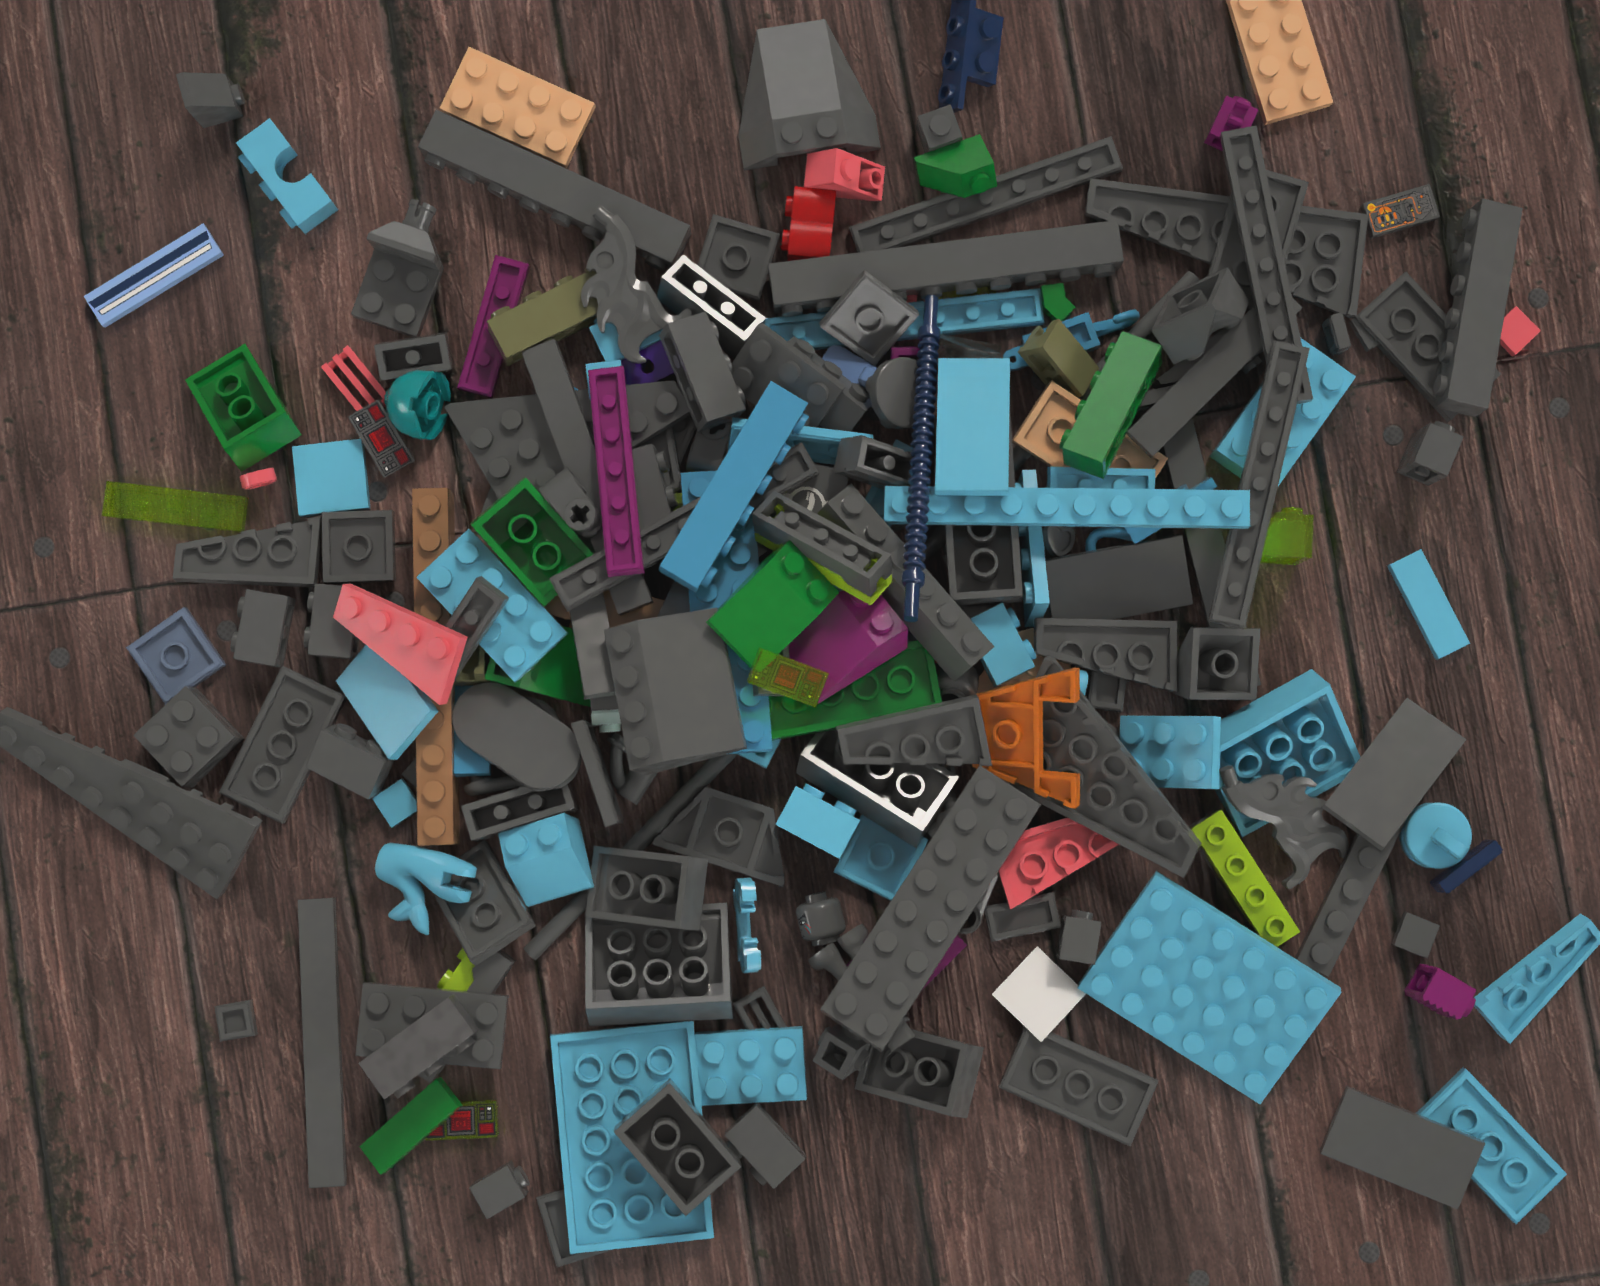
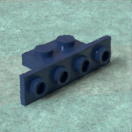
(970, 51)

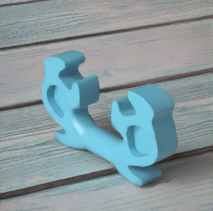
(747, 951)

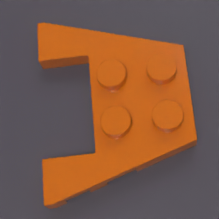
(1015, 733)

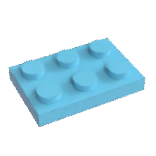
(1175, 749)
(751, 1065)

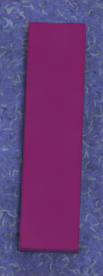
(483, 357)

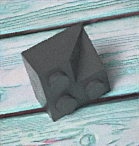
(1198, 311)

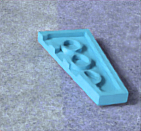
(1032, 562)

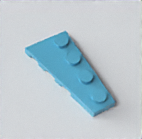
(1534, 980)

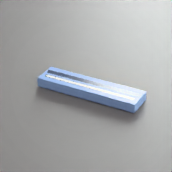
(153, 275)

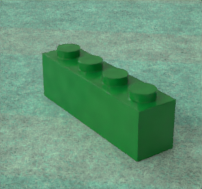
(1111, 404)

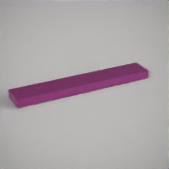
(616, 471)

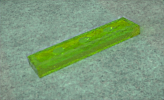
(175, 506)

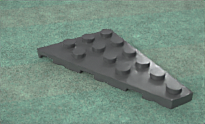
(1114, 789)

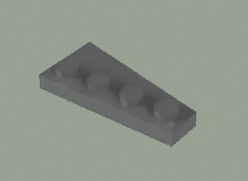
(262, 557)

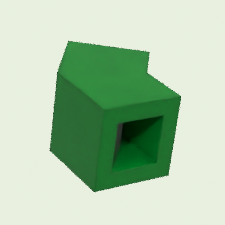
(1055, 303)

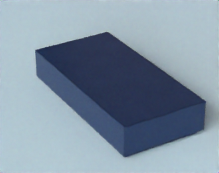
(1469, 865)

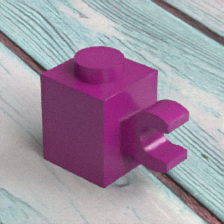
(1232, 115)

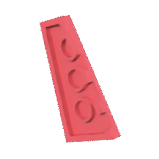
(409, 642)
(1047, 856)

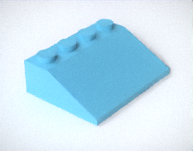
(1289, 734)

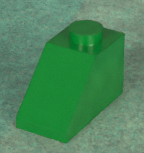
(958, 168)

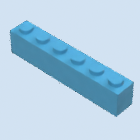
(733, 487)

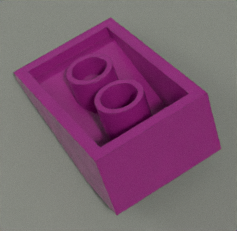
(850, 640)

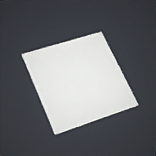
(1038, 994)

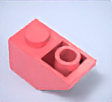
(846, 173)

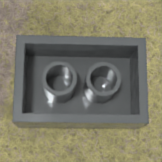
(677, 1147)

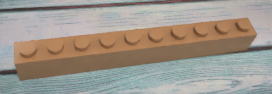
(436, 784)

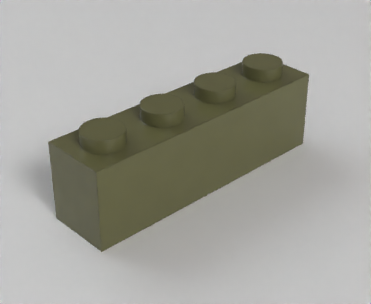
(542, 318)

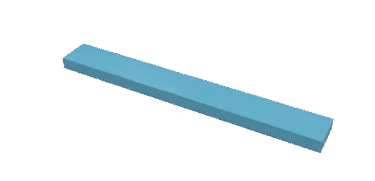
(954, 317)

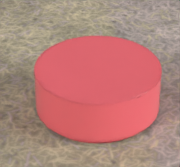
(258, 478)

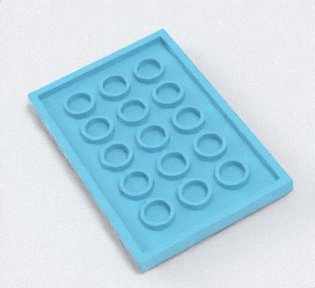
(1209, 987)
(597, 1084)

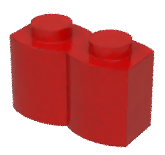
(811, 223)

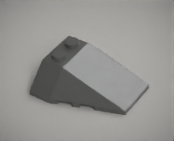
(802, 97)

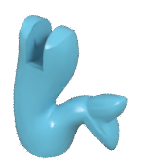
(407, 865)

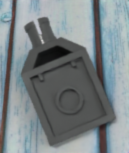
(401, 273)

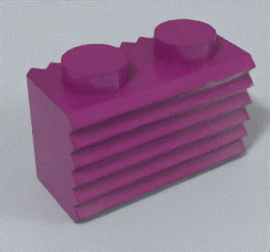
(1441, 992)

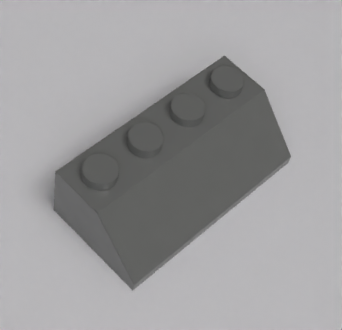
(894, 796)

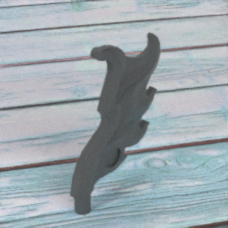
(619, 294)
(1293, 814)

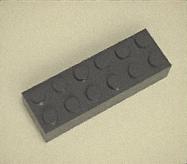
(985, 559)

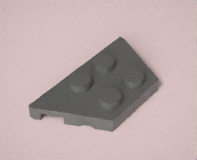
(728, 834)

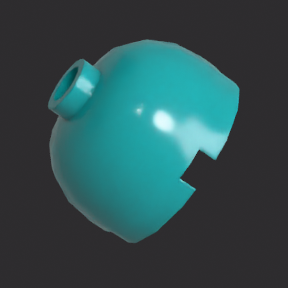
(416, 403)

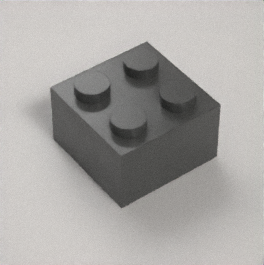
(188, 736)

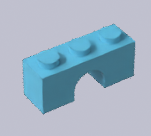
(268, 153)

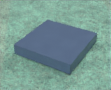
(176, 655)

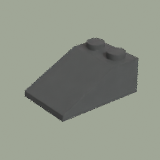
(647, 888)
(925, 1073)

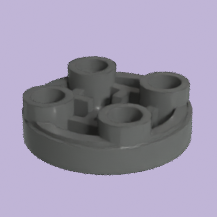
(894, 392)

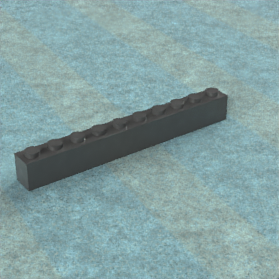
(952, 266)

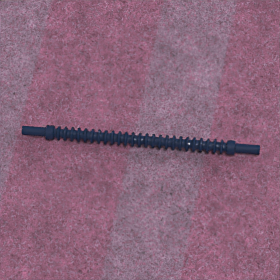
(913, 577)

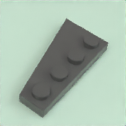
(1119, 648)
(933, 733)

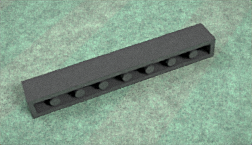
(549, 188)

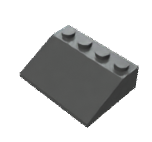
(674, 691)
(658, 971)

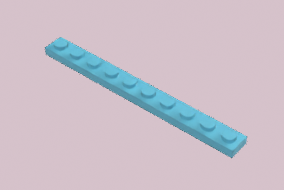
(1081, 508)

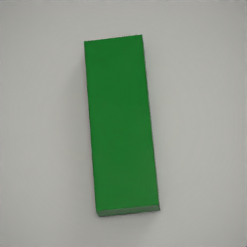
(410, 1125)

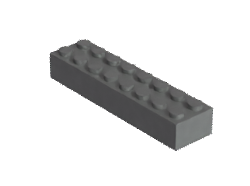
(930, 908)

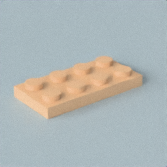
(1280, 57)
(517, 107)
(1054, 414)

